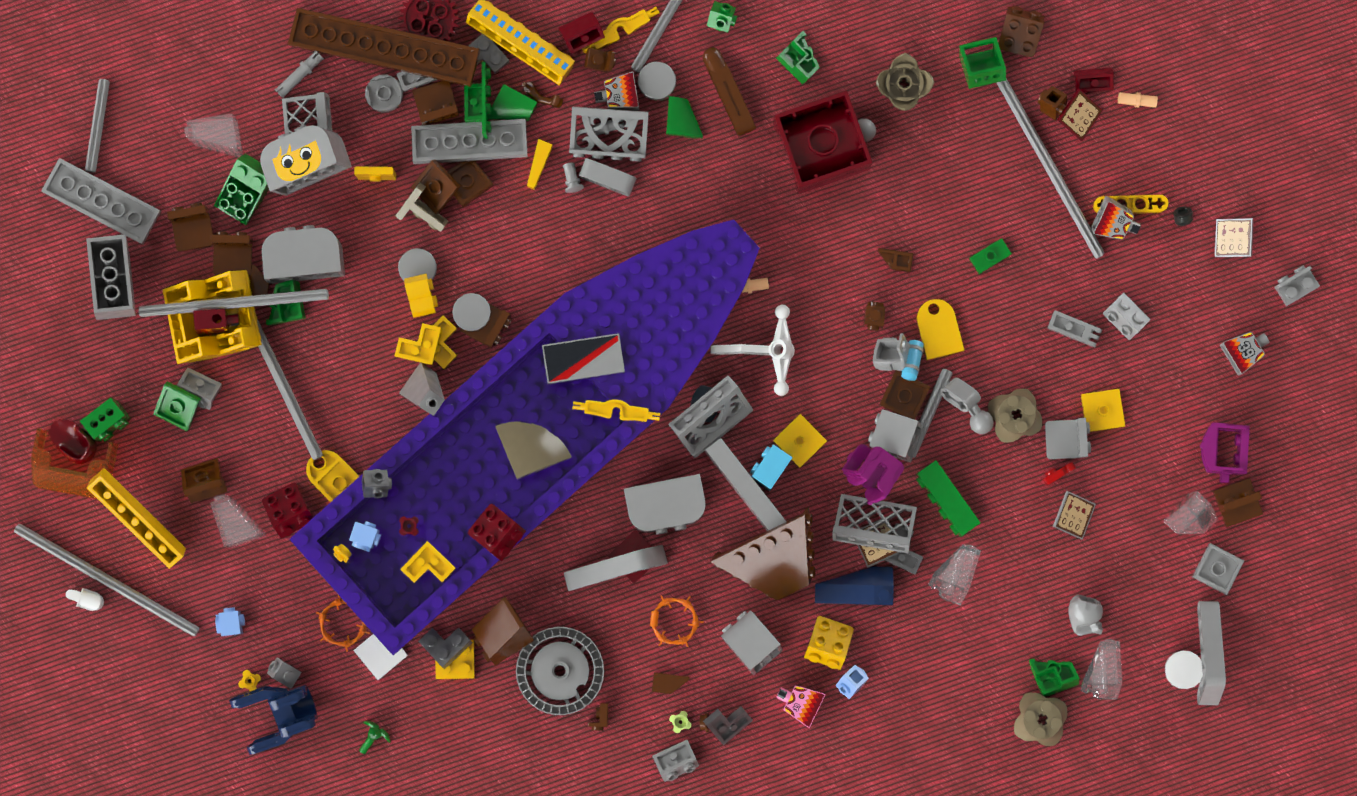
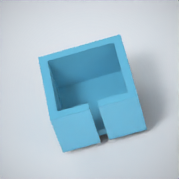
(771, 467)

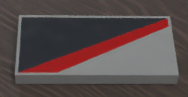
(583, 358)

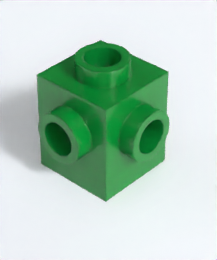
(722, 16)

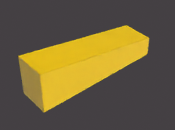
(541, 156)

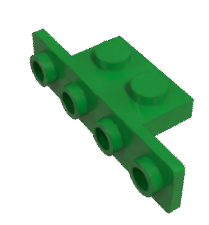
(476, 102)

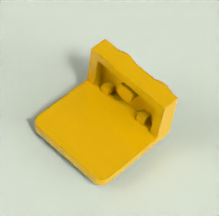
(829, 643)

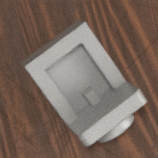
(283, 672)

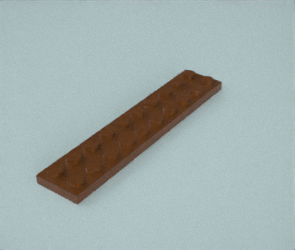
(384, 47)

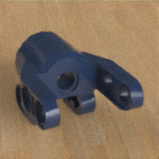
(292, 711)

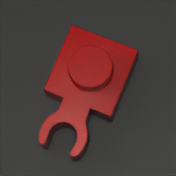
(1053, 474)

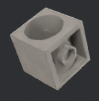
(896, 435)

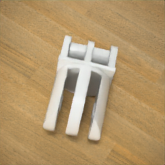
(86, 599)

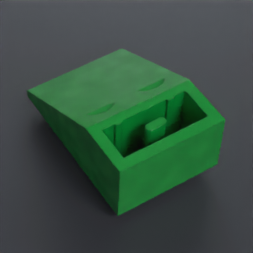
(243, 189)

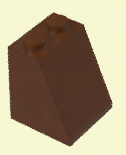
(501, 632)

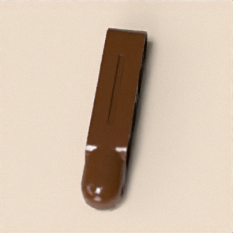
(728, 91)

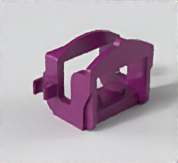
(1209, 450)
(878, 469)

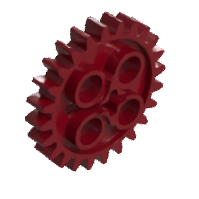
(446, 22)

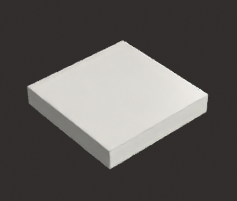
(377, 657)

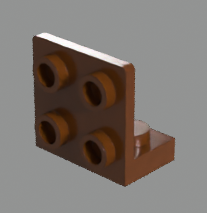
(435, 103)

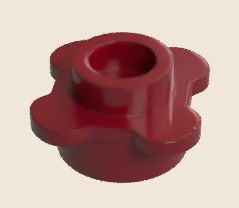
(412, 530)

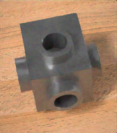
(376, 483)

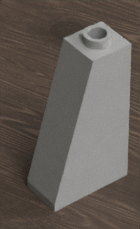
(424, 389)

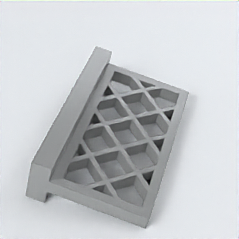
(322, 109)
(868, 537)

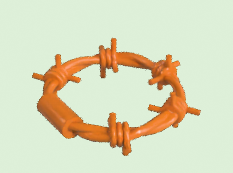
(654, 621)
(326, 636)

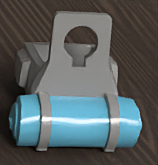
(899, 355)

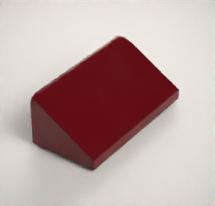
(1094, 80)

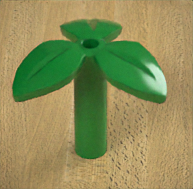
(373, 734)

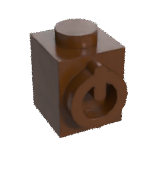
(1052, 102)
(874, 316)

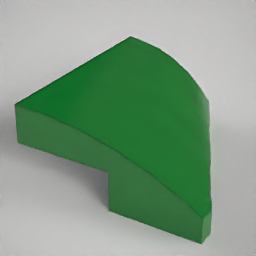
(799, 59)
(512, 105)
(681, 119)
(286, 312)
(1054, 676)

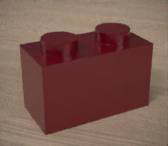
(581, 32)

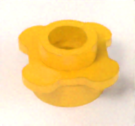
(342, 553)
(254, 678)

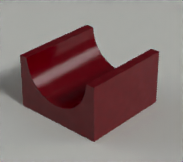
(823, 142)

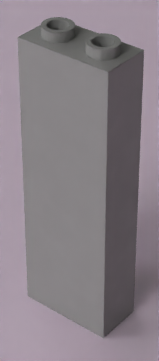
(744, 485)

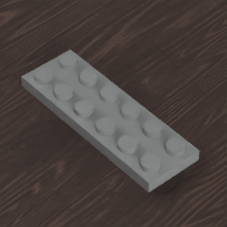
(466, 142)
(101, 201)

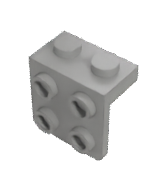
(1067, 439)

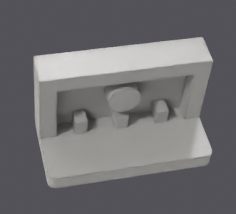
(1126, 316)

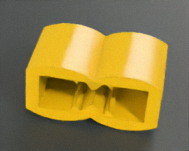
(420, 295)

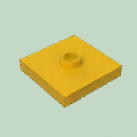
(374, 174)
(1103, 410)
(800, 440)

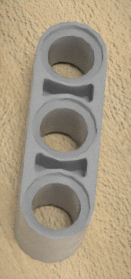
(607, 177)

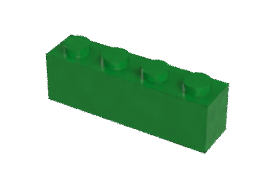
(947, 498)

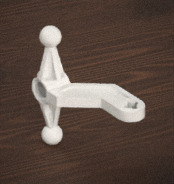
(780, 361)

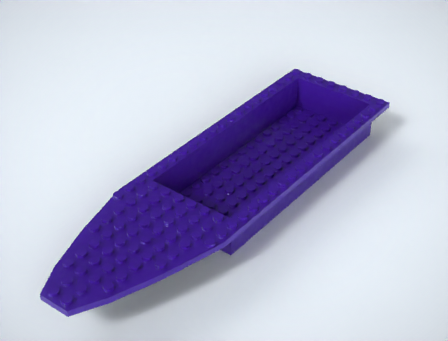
(454, 464)

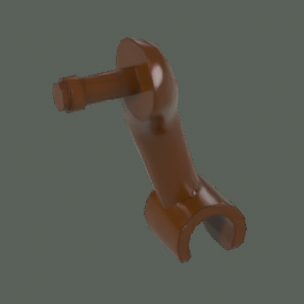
(531, 90)

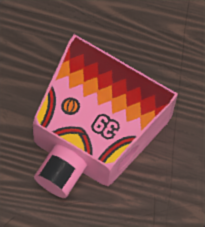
(801, 703)

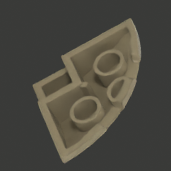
(530, 447)

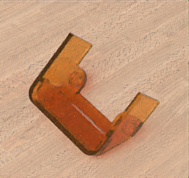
(66, 480)

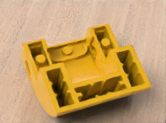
(186, 341)

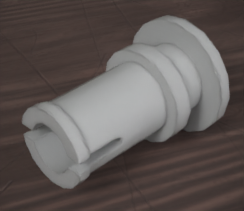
(571, 177)

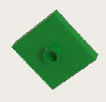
(177, 406)

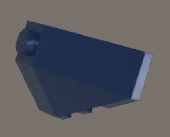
(861, 587)

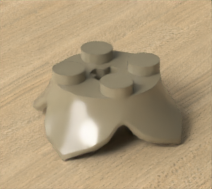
(904, 68)
(1006, 427)
(1031, 707)

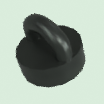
(1183, 216)

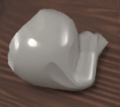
(1085, 615)

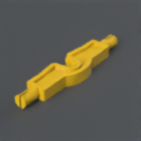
(629, 25)
(605, 410)

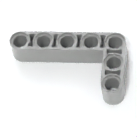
(615, 567)
(1212, 654)

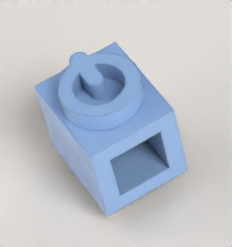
(365, 536)
(230, 622)
(852, 681)

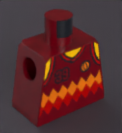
(206, 320)

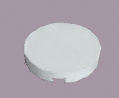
(1183, 669)

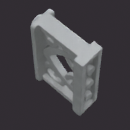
(589, 114)
(692, 419)

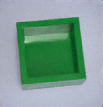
(982, 67)
(106, 428)

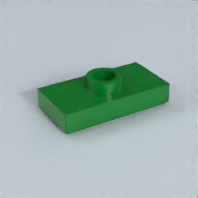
(990, 256)

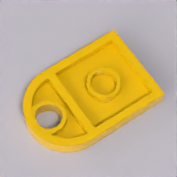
(939, 331)
(332, 477)

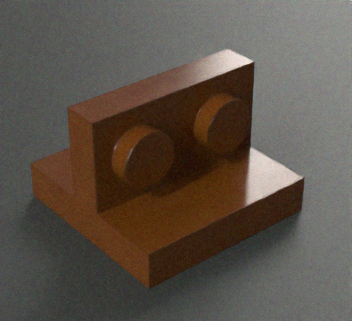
(203, 480)
(1238, 502)

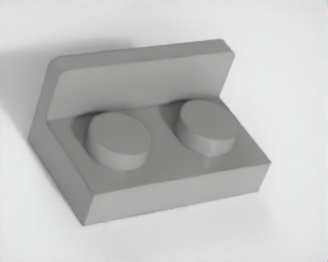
(1296, 286)
(200, 386)
(675, 761)

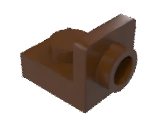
(599, 60)
(602, 715)

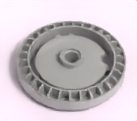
(544, 671)

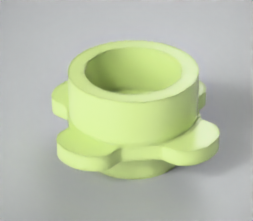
(675, 720)

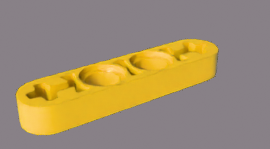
(1130, 203)

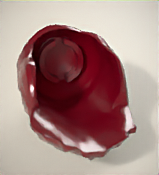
(72, 441)

